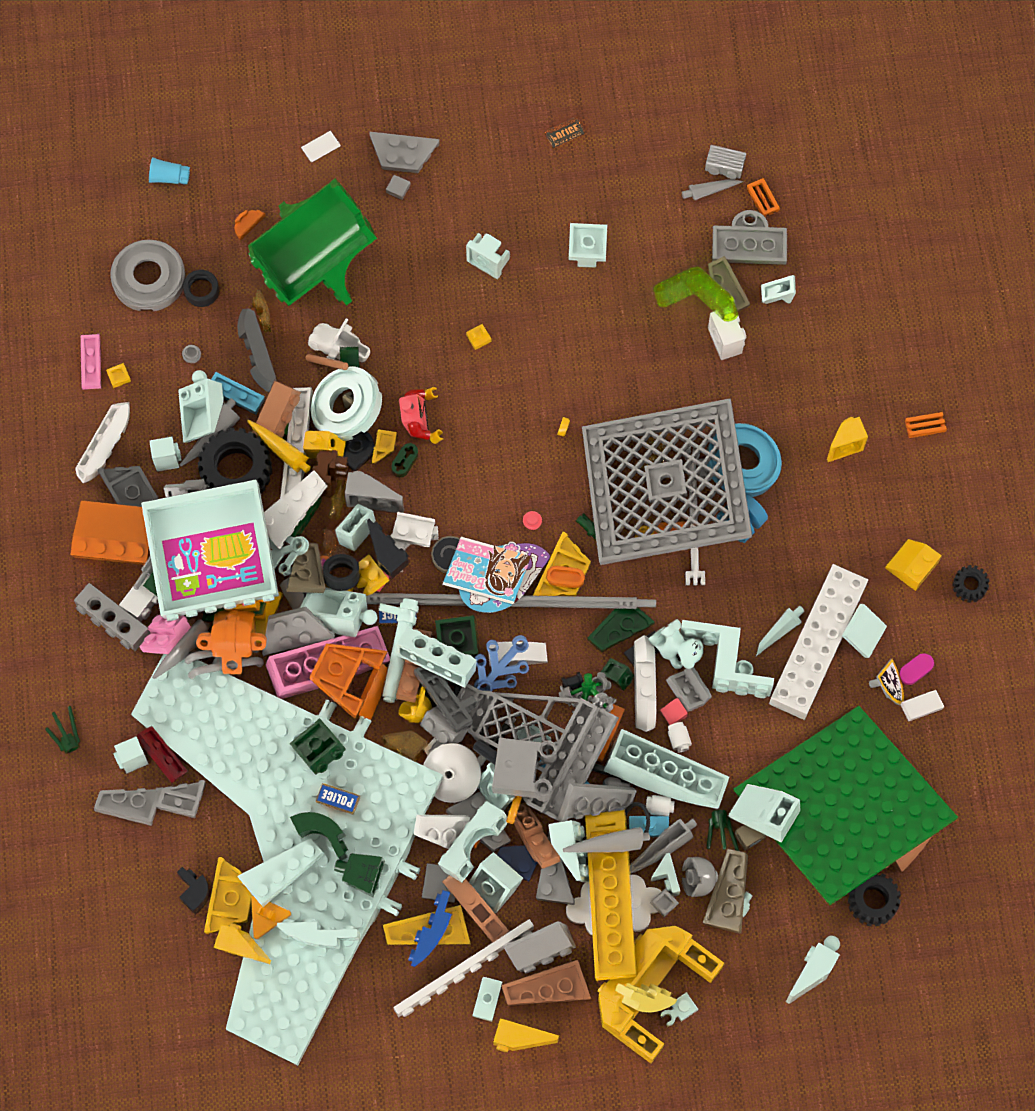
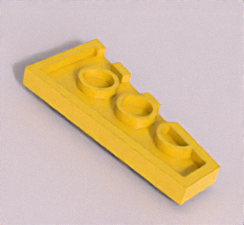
(405, 931)

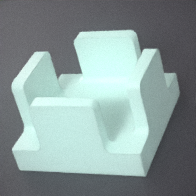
(587, 244)
(483, 255)

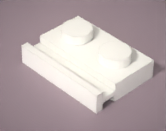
(413, 529)

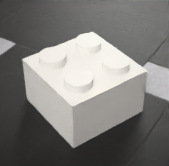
(726, 336)

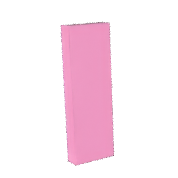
(90, 361)

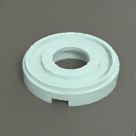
(363, 410)

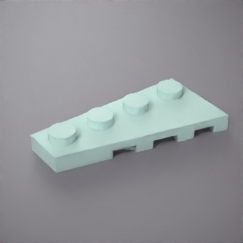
(280, 871)

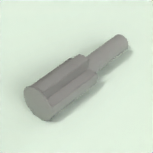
(147, 569)

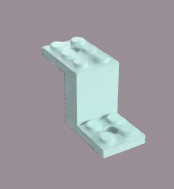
(725, 664)

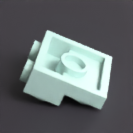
(499, 800)

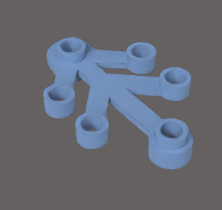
(501, 668)

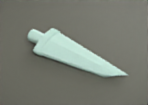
(785, 624)

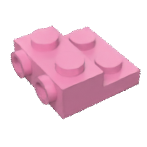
(164, 634)

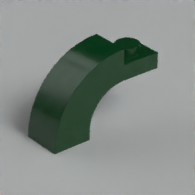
(317, 823)

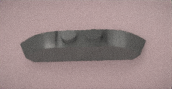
(250, 331)

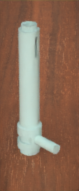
(405, 618)

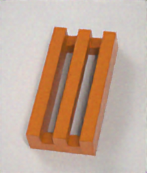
(775, 208)
(941, 422)

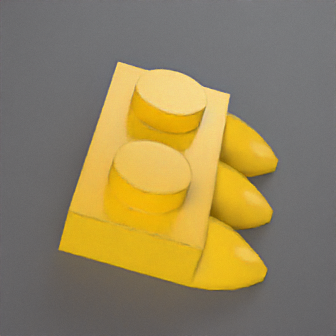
(370, 576)

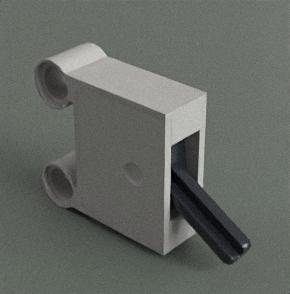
(517, 766)

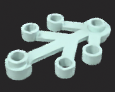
(277, 554)

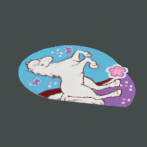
(538, 560)

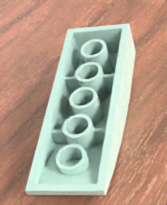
(664, 771)

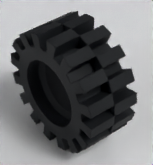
(965, 593)

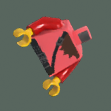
(415, 415)

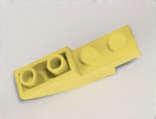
(646, 998)

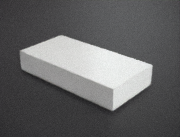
(922, 705)

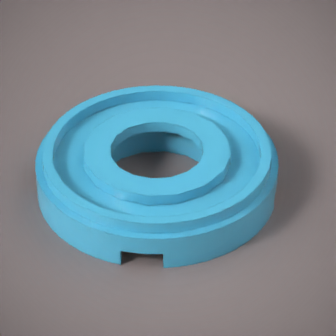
(769, 467)

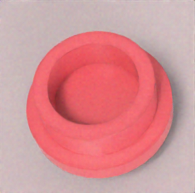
(532, 520)

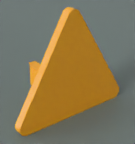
(266, 917)

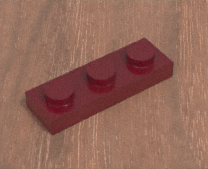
(161, 754)

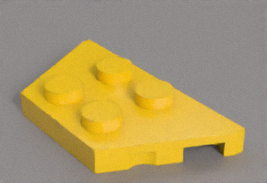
(566, 555)
(229, 898)

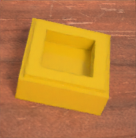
(118, 375)

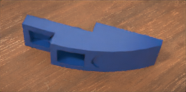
(429, 938)

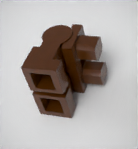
(329, 467)

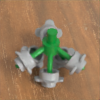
(591, 687)

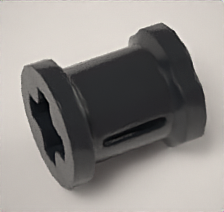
(573, 682)

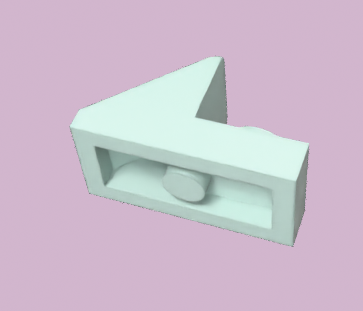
(778, 290)
(667, 871)

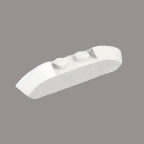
(103, 441)
(644, 684)

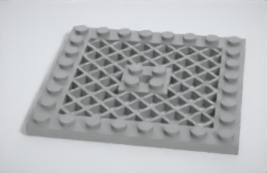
(684, 537)

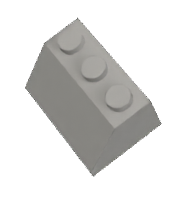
(540, 947)

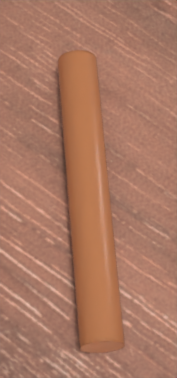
(327, 362)

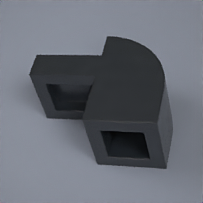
(198, 892)

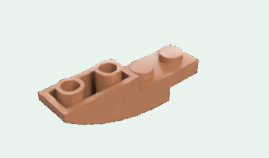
(409, 684)
(534, 837)
(476, 908)

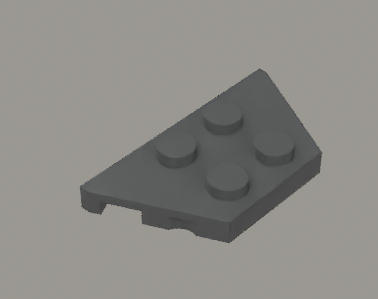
(128, 485)

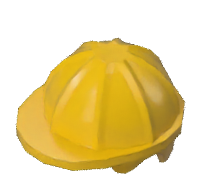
(416, 710)

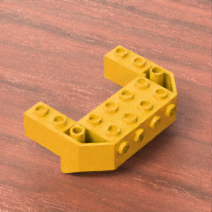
(655, 956)

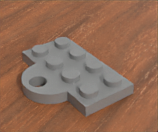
(750, 241)

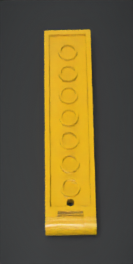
(611, 902)

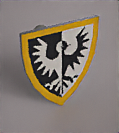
(890, 683)

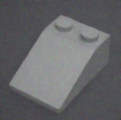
(371, 494)

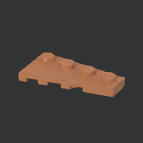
(552, 985)

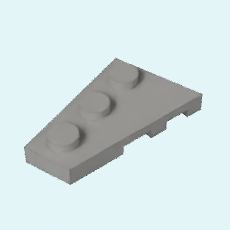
(129, 805)

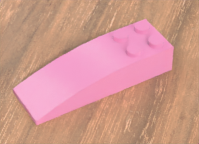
(292, 669)

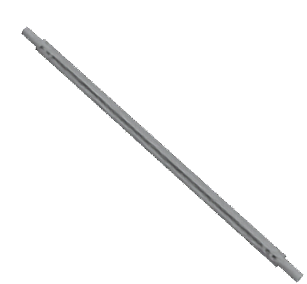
(524, 601)

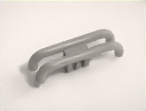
(217, 663)

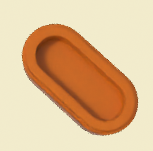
(565, 577)

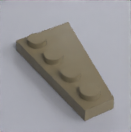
(727, 900)

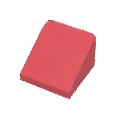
(674, 712)

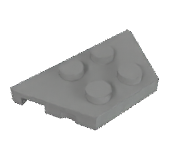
(402, 151)
(294, 630)

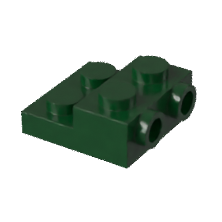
(318, 747)

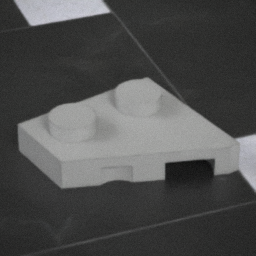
(182, 799)

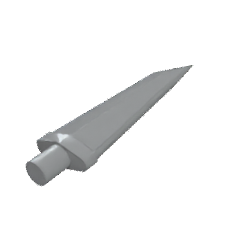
(701, 190)

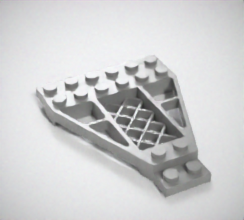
(576, 749)

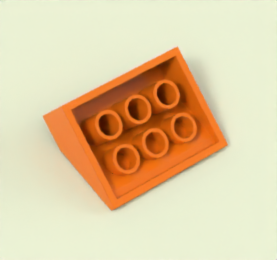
(110, 533)

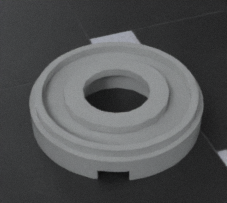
(151, 296)

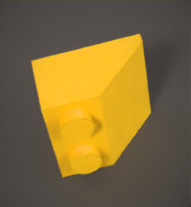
(849, 439)
(913, 563)

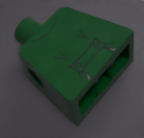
(361, 872)

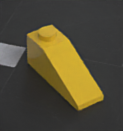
(237, 942)
(517, 1037)

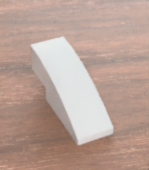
(534, 654)

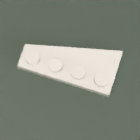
(291, 508)

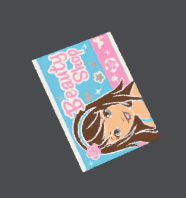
(487, 570)

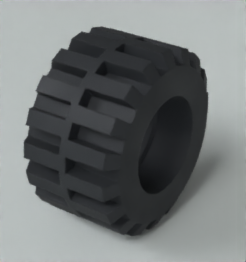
(870, 915)

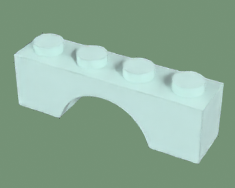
(486, 822)

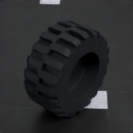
(230, 443)

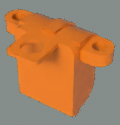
(232, 638)

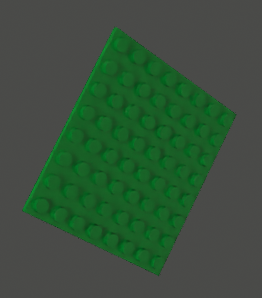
(856, 804)

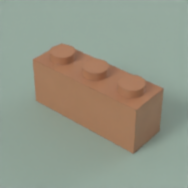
(278, 408)

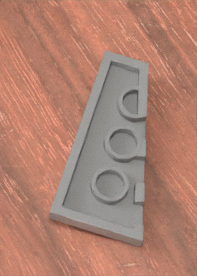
(594, 799)

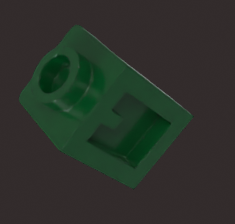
(618, 673)

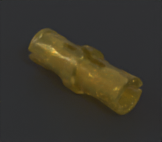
(338, 500)

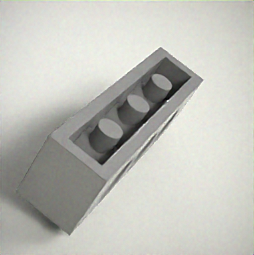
(90, 596)

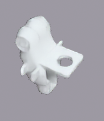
(331, 339)

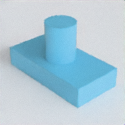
(657, 824)

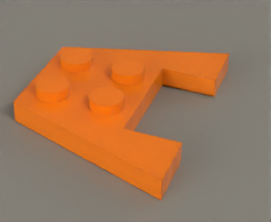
(337, 669)

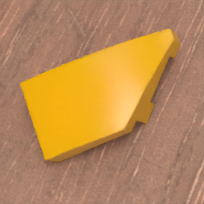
(384, 445)

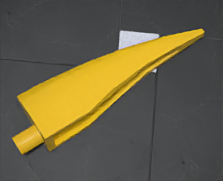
(284, 450)

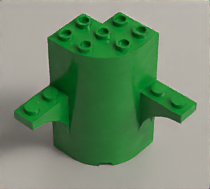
(312, 244)

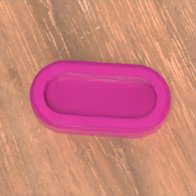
(916, 669)

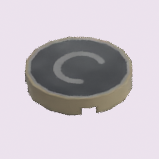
(443, 552)

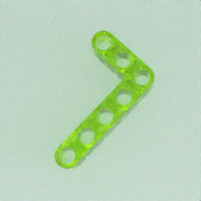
(696, 282)

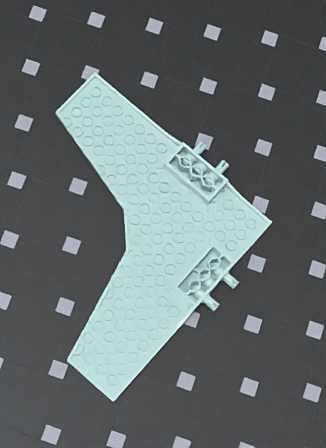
(243, 748)

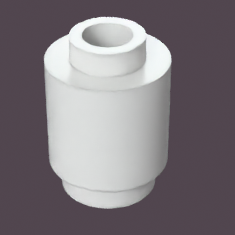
(679, 737)
(660, 805)

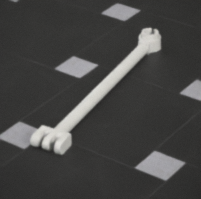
(694, 573)

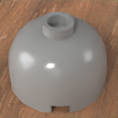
(699, 876)

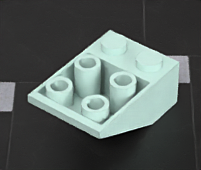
(766, 811)
(564, 835)

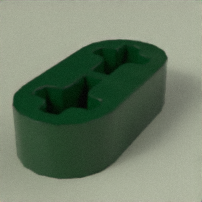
(401, 457)

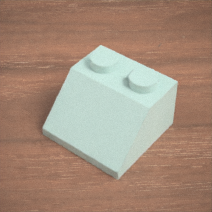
(495, 881)

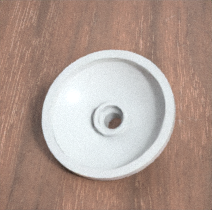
(464, 767)

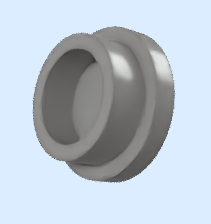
(191, 354)

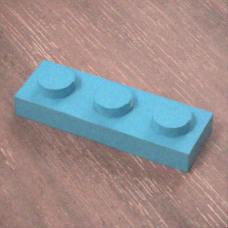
(242, 395)

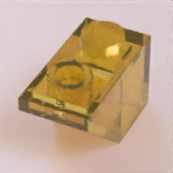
(405, 744)

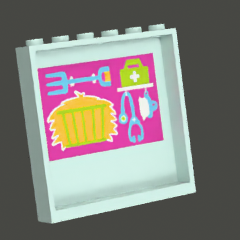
(210, 550)

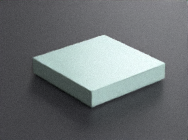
(864, 630)

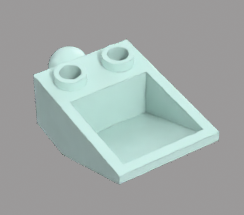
(200, 406)
(340, 610)
(818, 966)

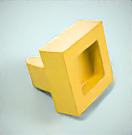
(478, 336)

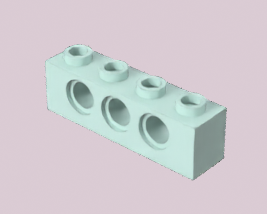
(443, 663)

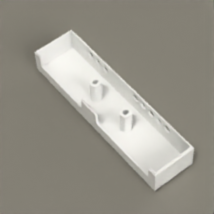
(818, 642)

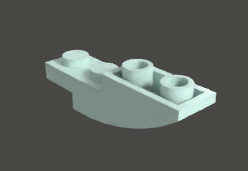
(311, 933)

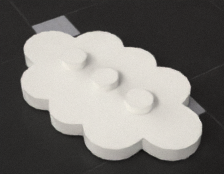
(641, 906)

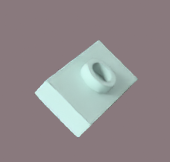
(487, 999)

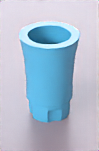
(168, 172)

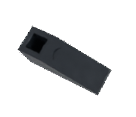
(388, 556)

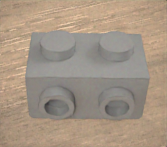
(689, 689)

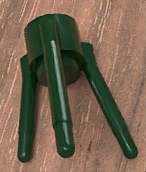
(68, 742)
(720, 820)

